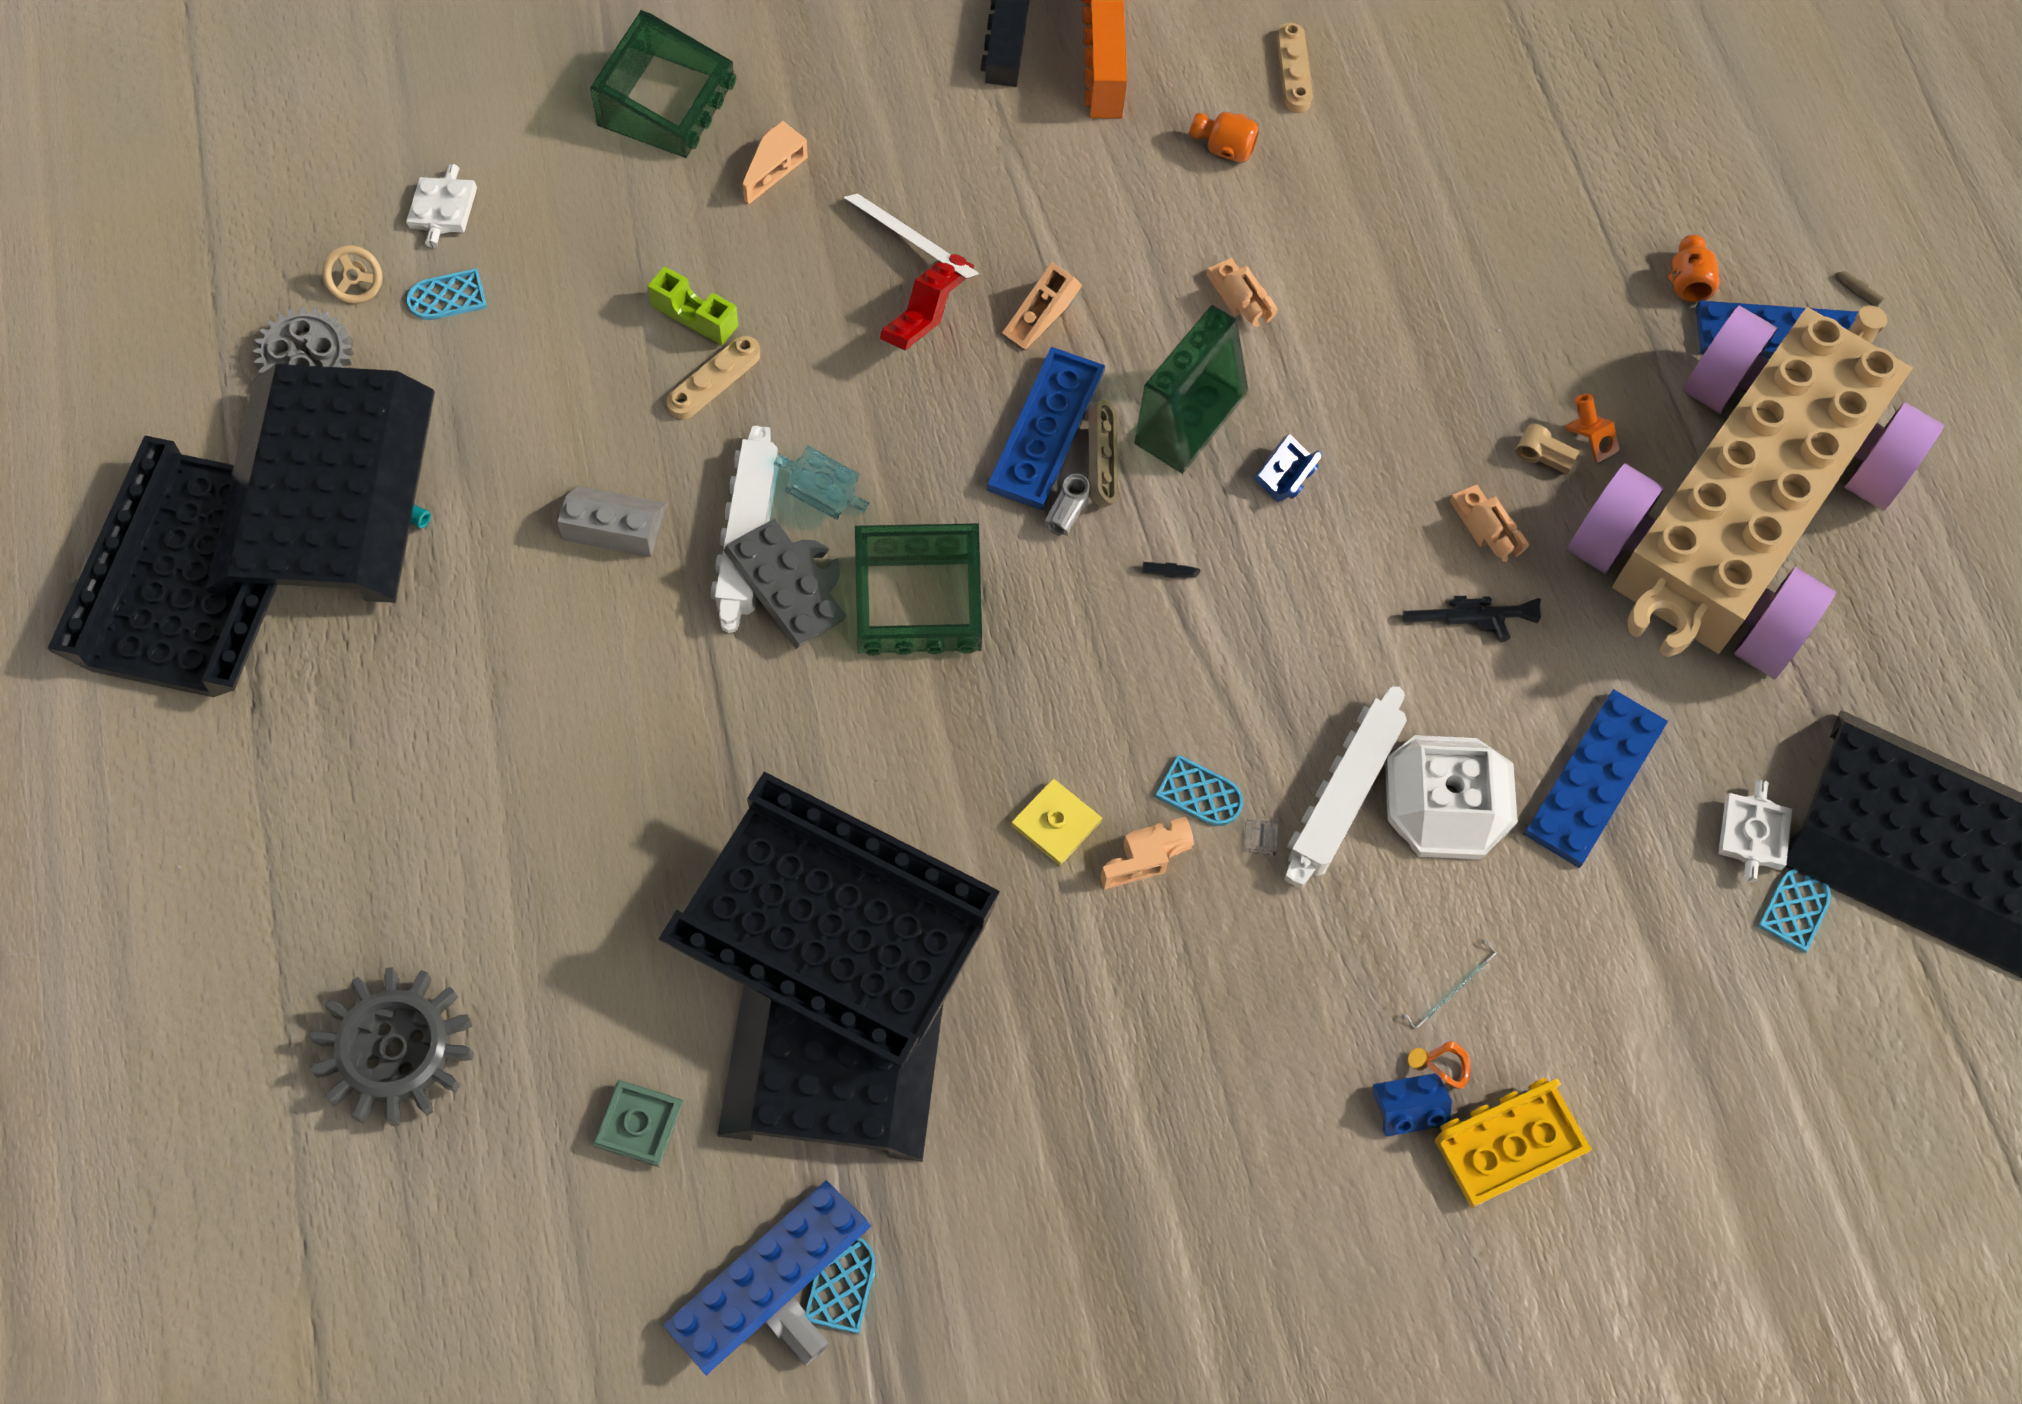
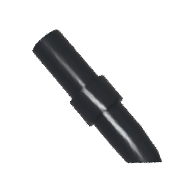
(1170, 570)

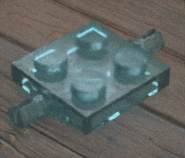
(822, 482)

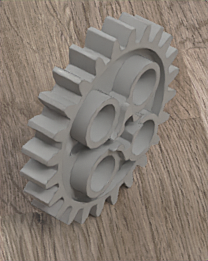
(321, 335)

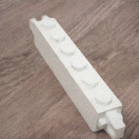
(750, 508)
(1347, 789)

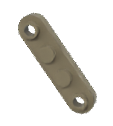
(1103, 454)

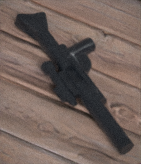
(1470, 611)

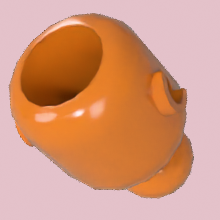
(1228, 135)
(1694, 270)

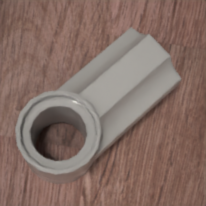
(1067, 505)
(797, 1332)

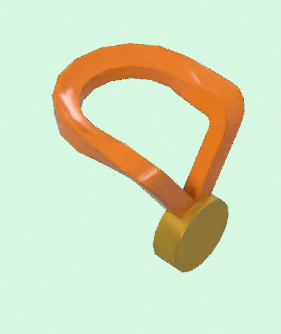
(1420, 1059)

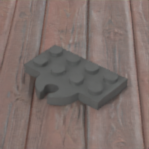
(789, 580)

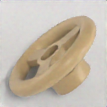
(339, 291)

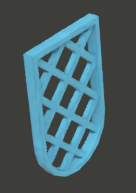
(446, 312)
(1216, 778)
(1812, 928)
(838, 1298)

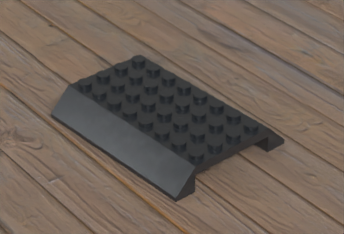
(324, 481)
(143, 589)
(1917, 841)
(834, 920)
(821, 1088)

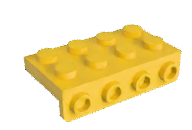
(1511, 1142)

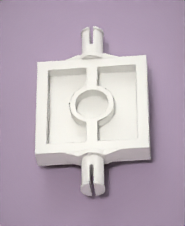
(441, 205)
(1755, 831)

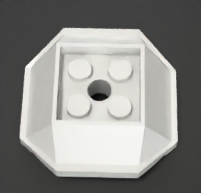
(1443, 821)

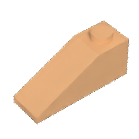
(776, 156)
(1042, 305)

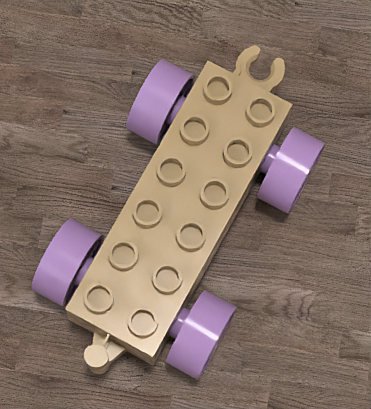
(1759, 484)

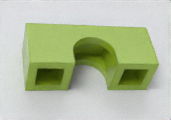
(712, 318)

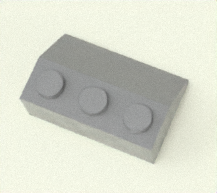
(611, 520)

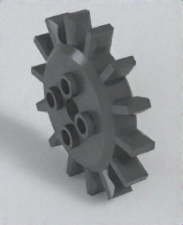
(359, 1042)

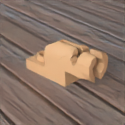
(1242, 292)
(1489, 522)
(1148, 852)

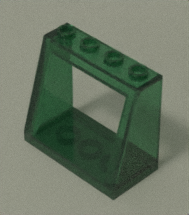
(643, 40)
(1193, 391)
(918, 546)

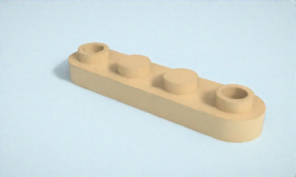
(1294, 67)
(713, 377)

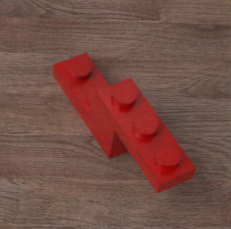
(925, 304)

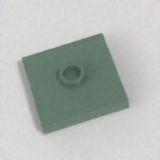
(638, 1123)

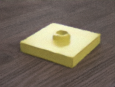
(1056, 822)

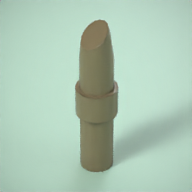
(1860, 288)

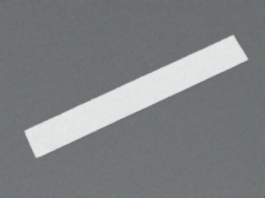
(908, 233)

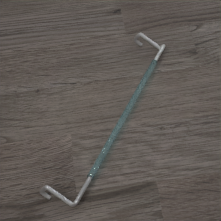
(1454, 991)

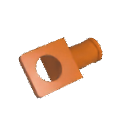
(1593, 427)

